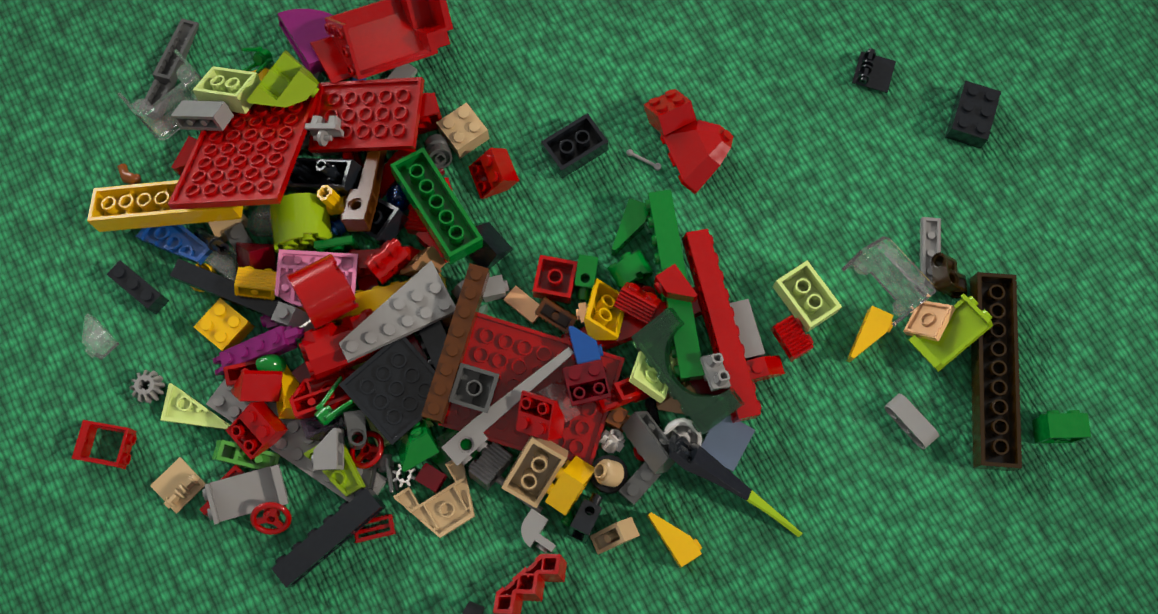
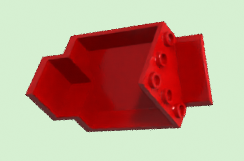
(382, 37)

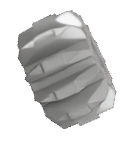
(140, 386)

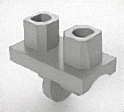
(323, 131)
(715, 372)

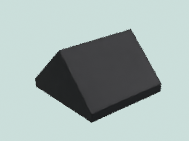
(493, 248)

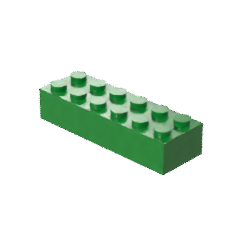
(436, 206)

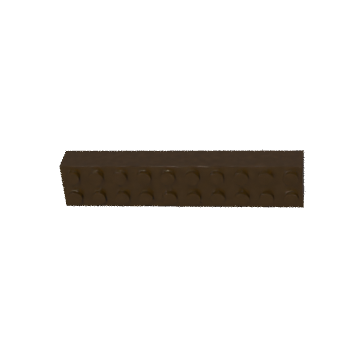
(996, 376)

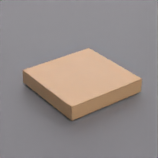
(929, 320)

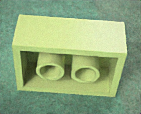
(228, 86)
(807, 296)

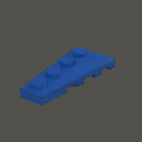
(177, 241)

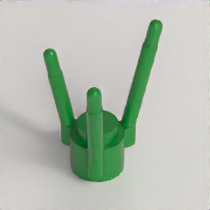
(261, 57)
(326, 414)

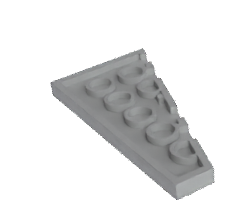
(409, 309)

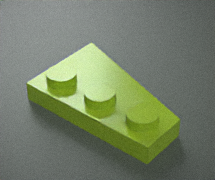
(346, 480)

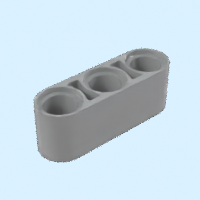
(911, 421)

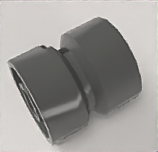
(438, 150)

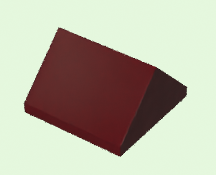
(256, 255)

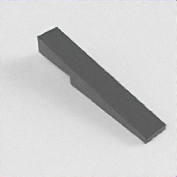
(165, 72)

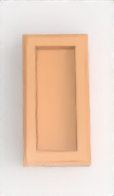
(522, 304)

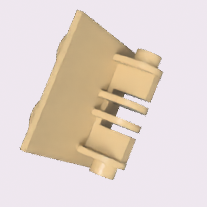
(178, 485)

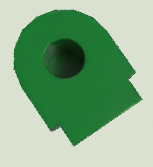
(271, 362)

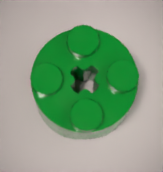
(631, 269)

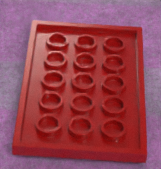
(372, 114)

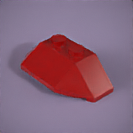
(313, 391)

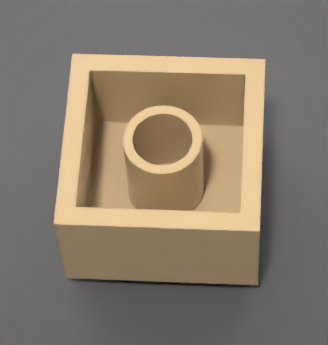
(463, 130)

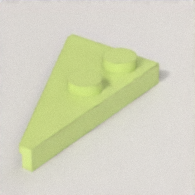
(185, 410)

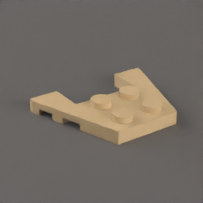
(446, 508)

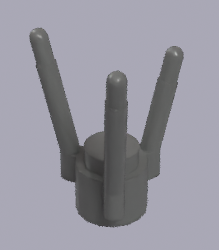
(385, 464)

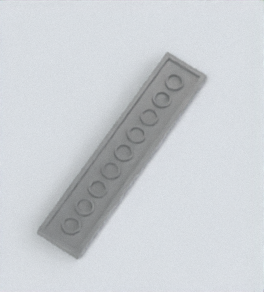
(291, 444)

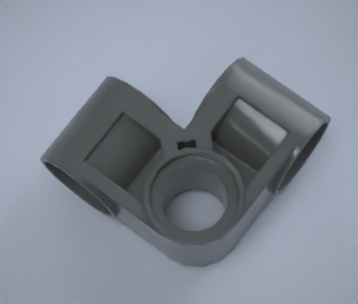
(355, 425)

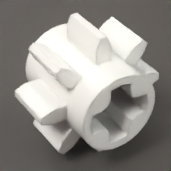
(612, 440)
(398, 473)

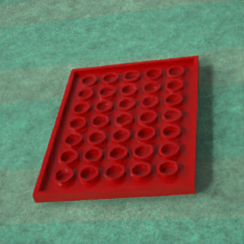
(246, 160)
(516, 355)

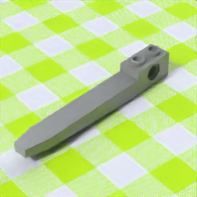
(477, 427)

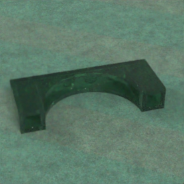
(655, 344)

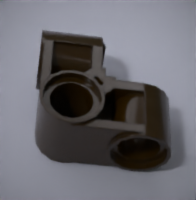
(946, 277)

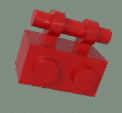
(387, 260)

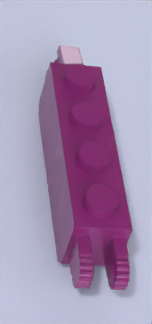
(276, 341)

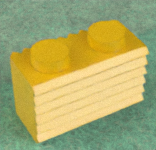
(255, 283)

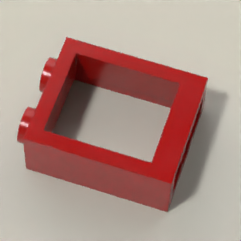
(86, 439)

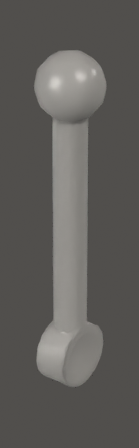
(657, 166)

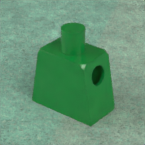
(586, 267)

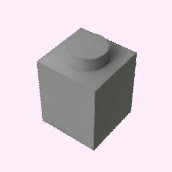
(495, 289)

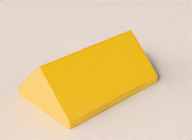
(601, 318)

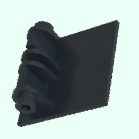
(873, 71)

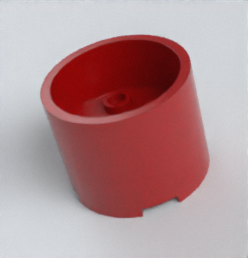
(323, 291)

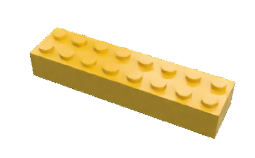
(146, 207)

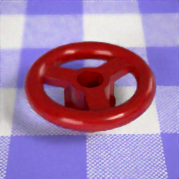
(369, 451)
(270, 516)

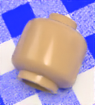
(609, 473)

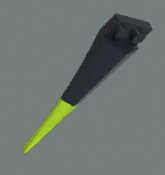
(700, 462)

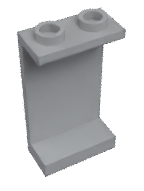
(244, 492)

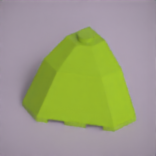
(285, 84)

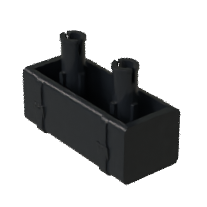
(313, 173)

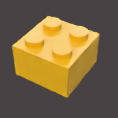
(224, 325)
(569, 484)

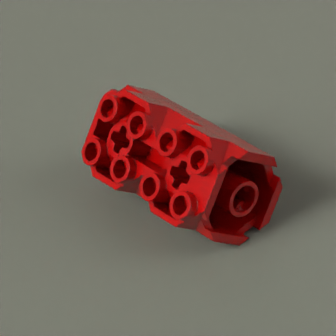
(323, 348)

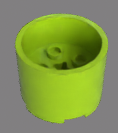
(299, 222)

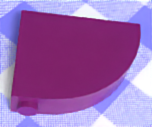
(301, 28)

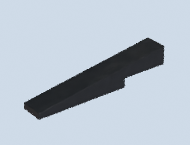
(220, 287)

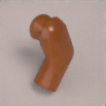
(128, 177)

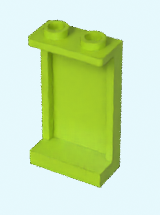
(962, 330)

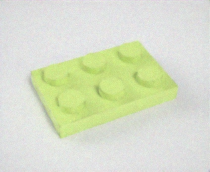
(646, 380)

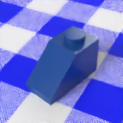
(584, 346)

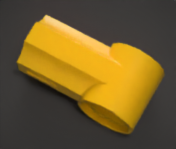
(334, 203)

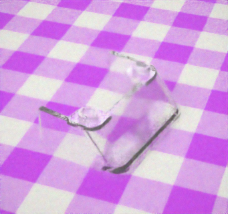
(158, 116)
(895, 274)

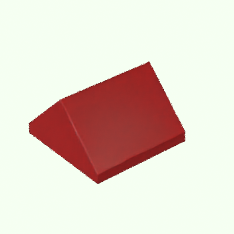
(258, 386)

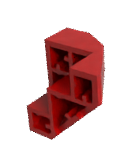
(697, 151)

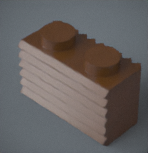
(555, 314)

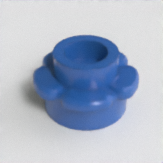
(337, 228)

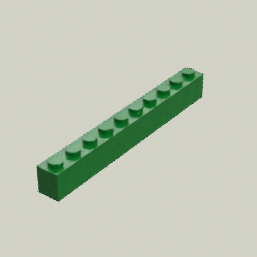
(669, 252)

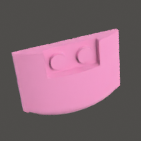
(293, 260)

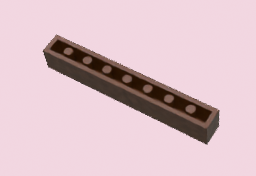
(456, 343)

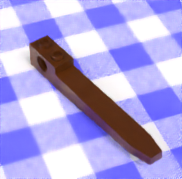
(362, 202)

